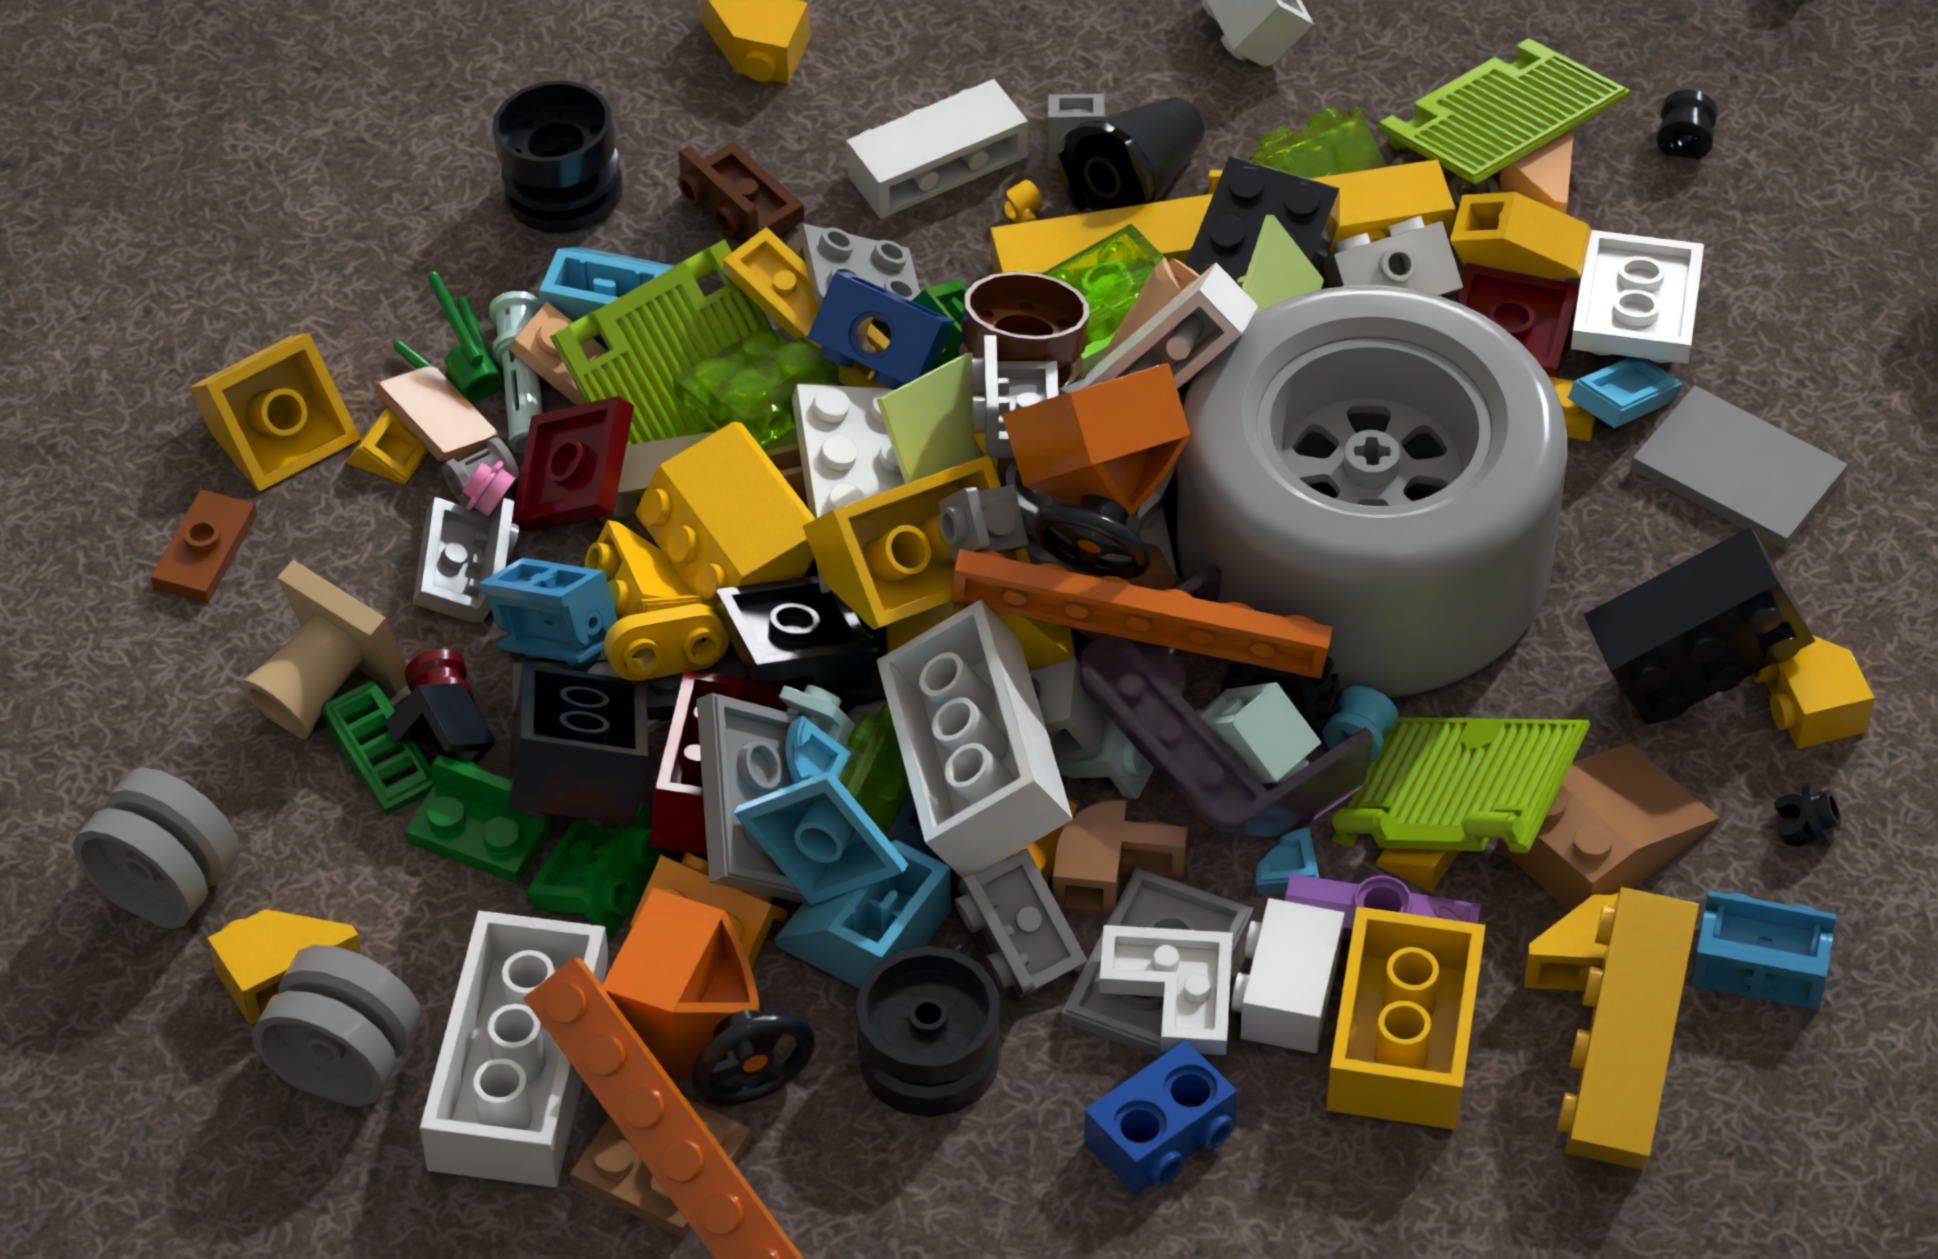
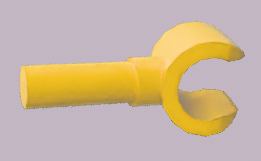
(1023, 202)

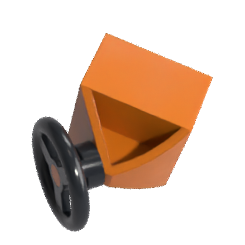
(1106, 455)
(696, 1001)

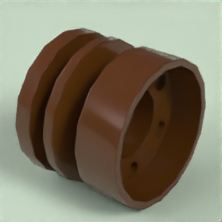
(1031, 318)

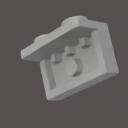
(1005, 389)
(459, 553)
(1020, 924)

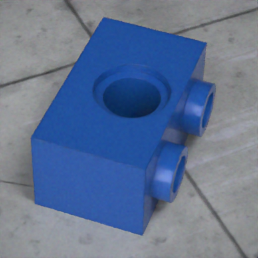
(843, 324)

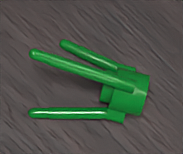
(470, 363)

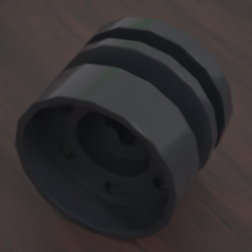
(558, 156)

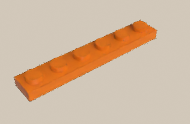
(1141, 613)
(656, 1117)

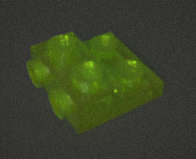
(1109, 277)
(754, 383)

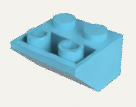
(588, 279)
(872, 922)

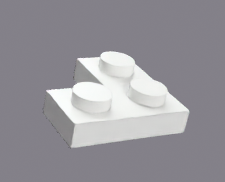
(1182, 967)

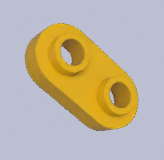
(669, 642)

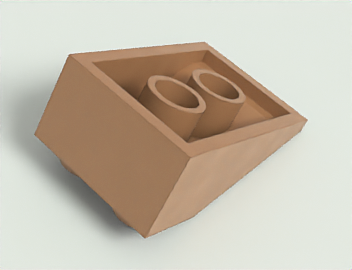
(1611, 827)

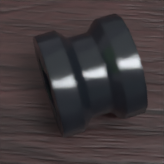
(1687, 124)

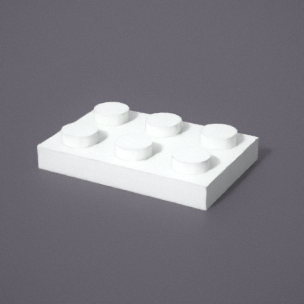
(1638, 297)

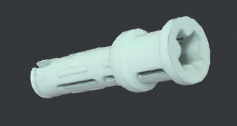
(520, 381)

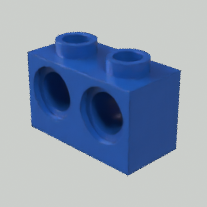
(1151, 1110)

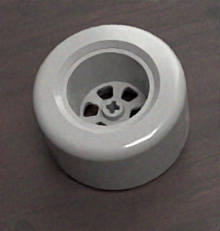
(1375, 400)

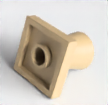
(332, 642)

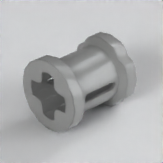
(459, 473)

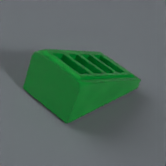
(360, 716)

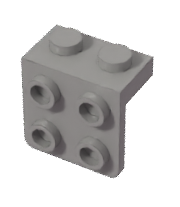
(873, 260)

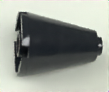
(1129, 154)

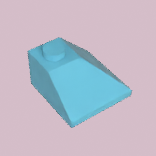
(821, 838)

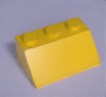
(726, 515)
(888, 548)

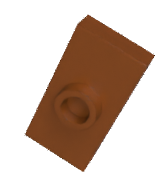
(204, 546)

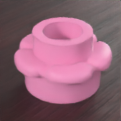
(487, 487)

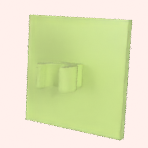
(1278, 268)
(932, 420)

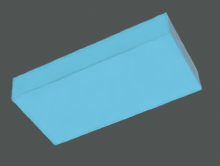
(1625, 391)

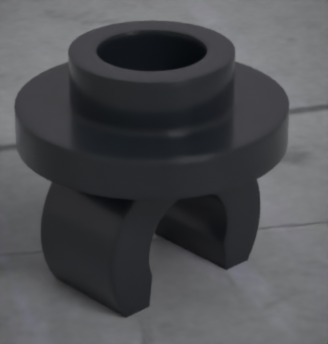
(1816, 816)

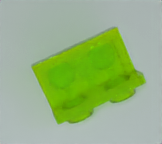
(1326, 148)
(876, 770)

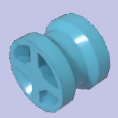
(1359, 709)

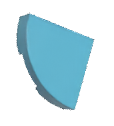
(812, 751)
(1290, 856)

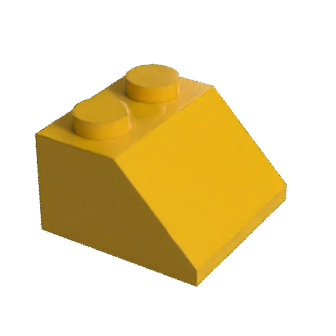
(276, 411)

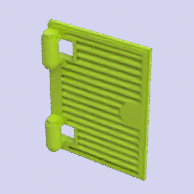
(1503, 111)
(657, 336)
(1461, 783)

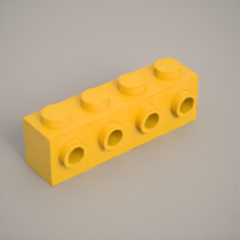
(1630, 1028)

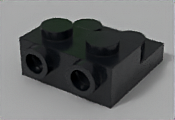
(797, 633)

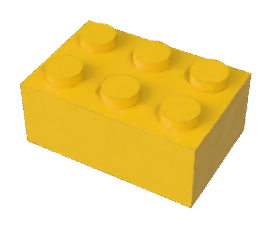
(1405, 1018)

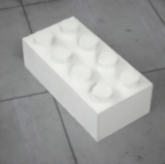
(973, 740)
(501, 1081)

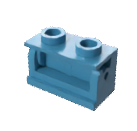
(551, 610)
(1764, 949)

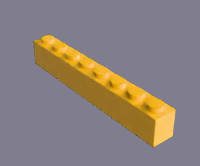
(1368, 205)

